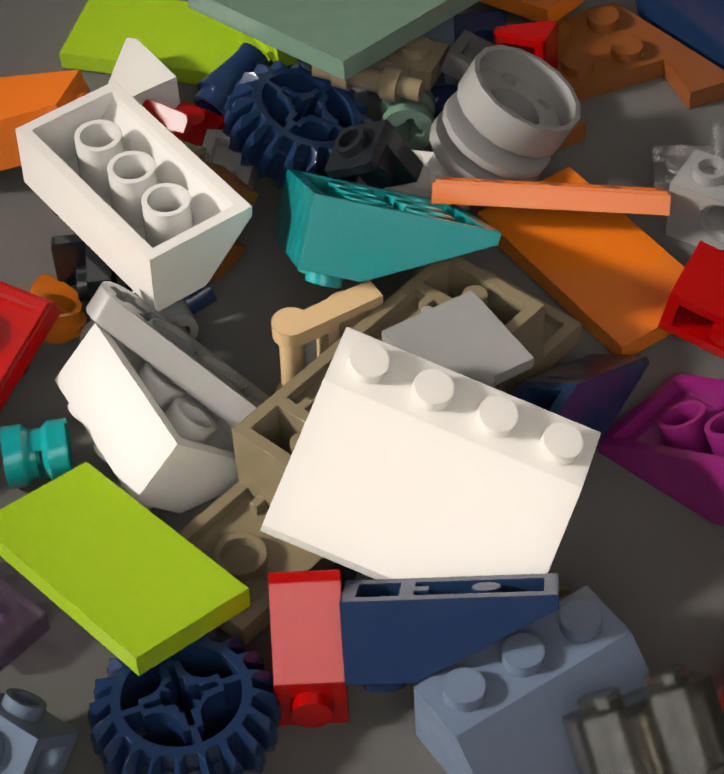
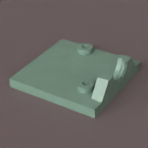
(333, 34)

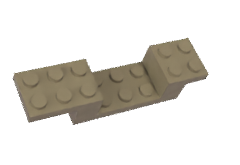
(267, 436)

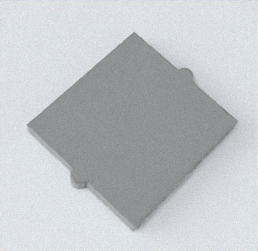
(464, 339)

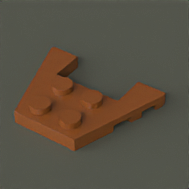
(618, 49)

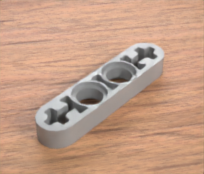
(174, 353)

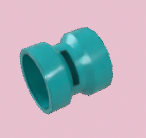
(22, 452)

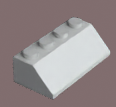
(133, 193)

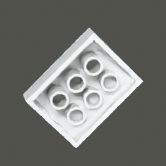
(427, 471)

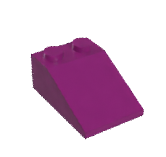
(676, 443)

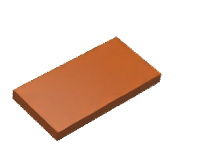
(593, 266)

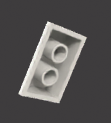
(146, 427)

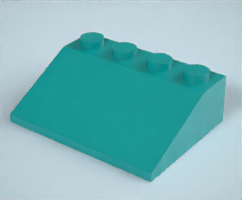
(367, 231)

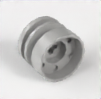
(505, 117)

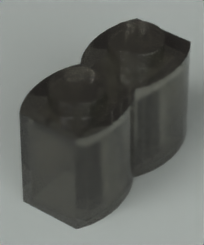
(656, 729)

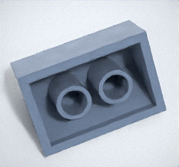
(508, 699)

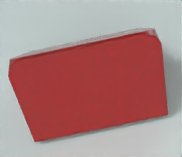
(537, 38)

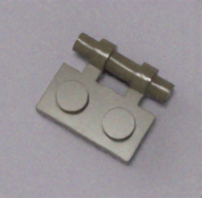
(400, 74)

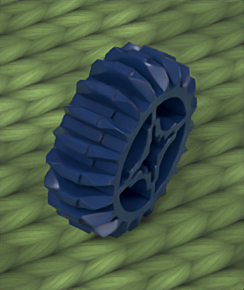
(288, 120)
(220, 691)

